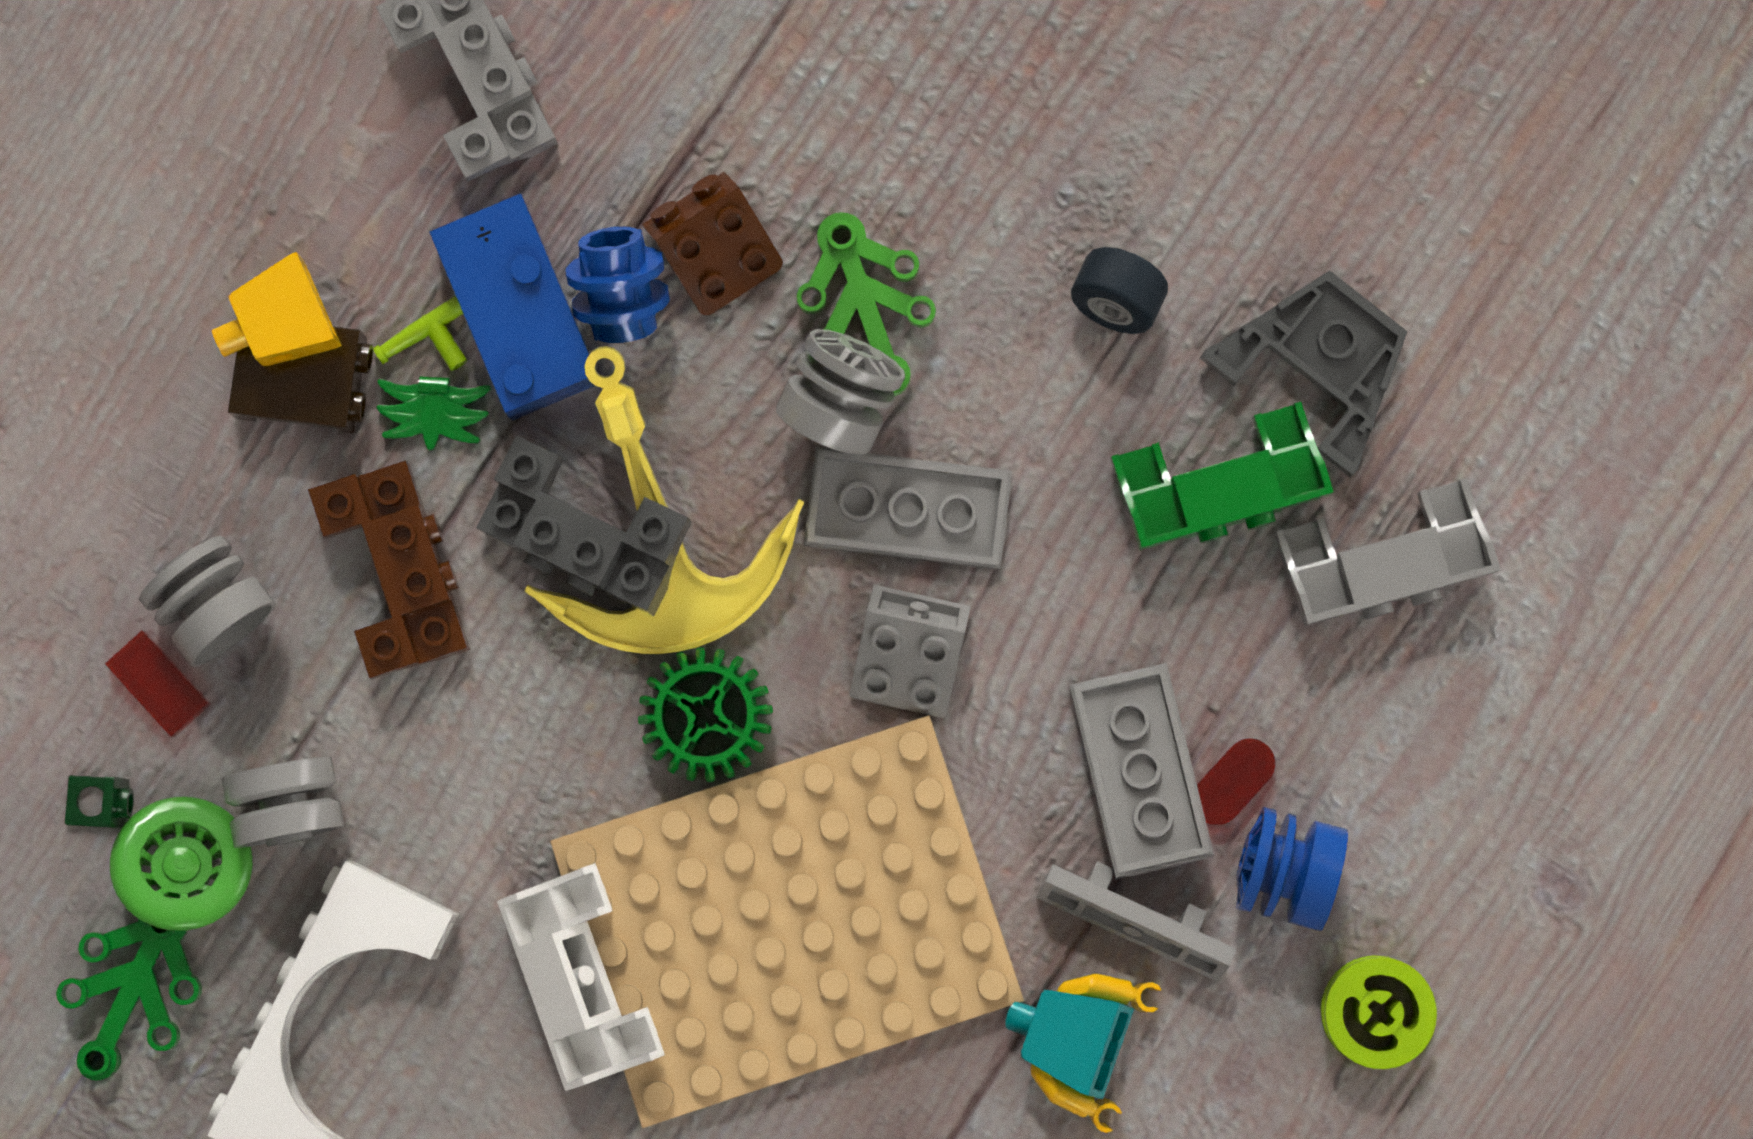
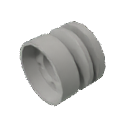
(840, 392)
(200, 592)

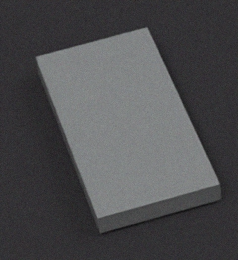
(908, 508)
(1141, 771)

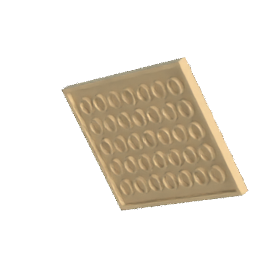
(794, 919)

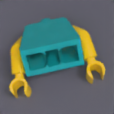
(1077, 1039)

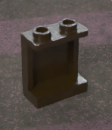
(305, 390)

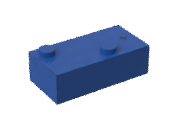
(514, 306)

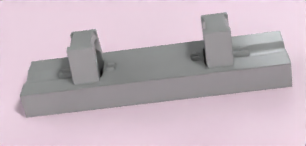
(1135, 922)

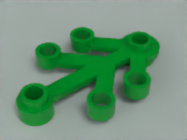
(136, 981)

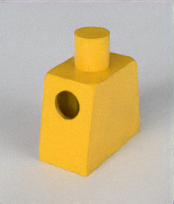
(278, 316)

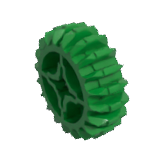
(669, 692)

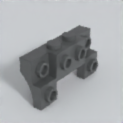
(593, 553)

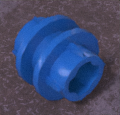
(617, 284)

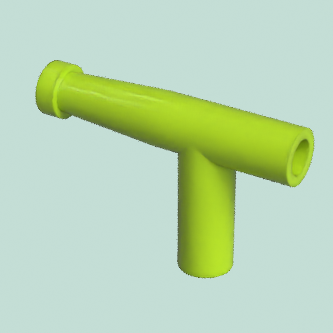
(429, 325)

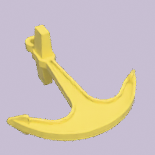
(696, 604)

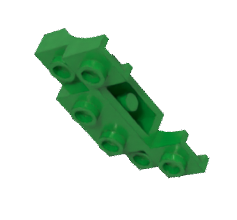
(1225, 493)

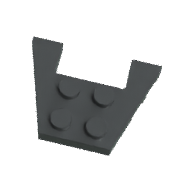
(1332, 341)

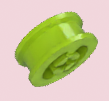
(1407, 1040)

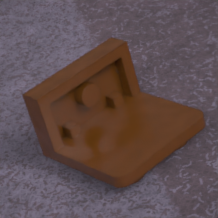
(714, 243)

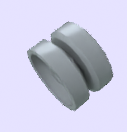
(283, 803)

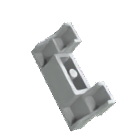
(497, 86)
(1404, 567)

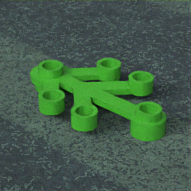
(862, 291)

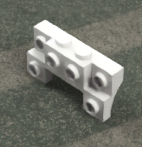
(570, 982)

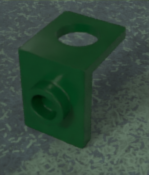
(116, 802)

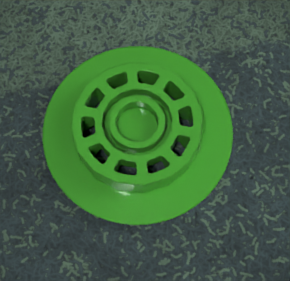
(179, 865)

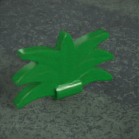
(433, 410)

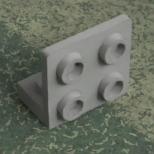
(909, 651)

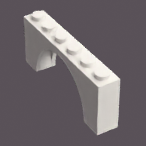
(357, 916)

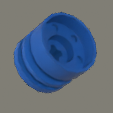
(1291, 869)

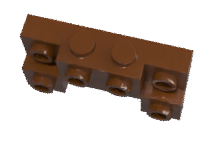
(408, 564)

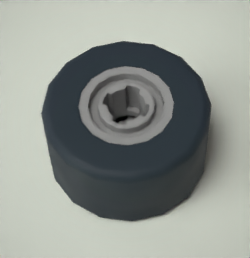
(1119, 290)

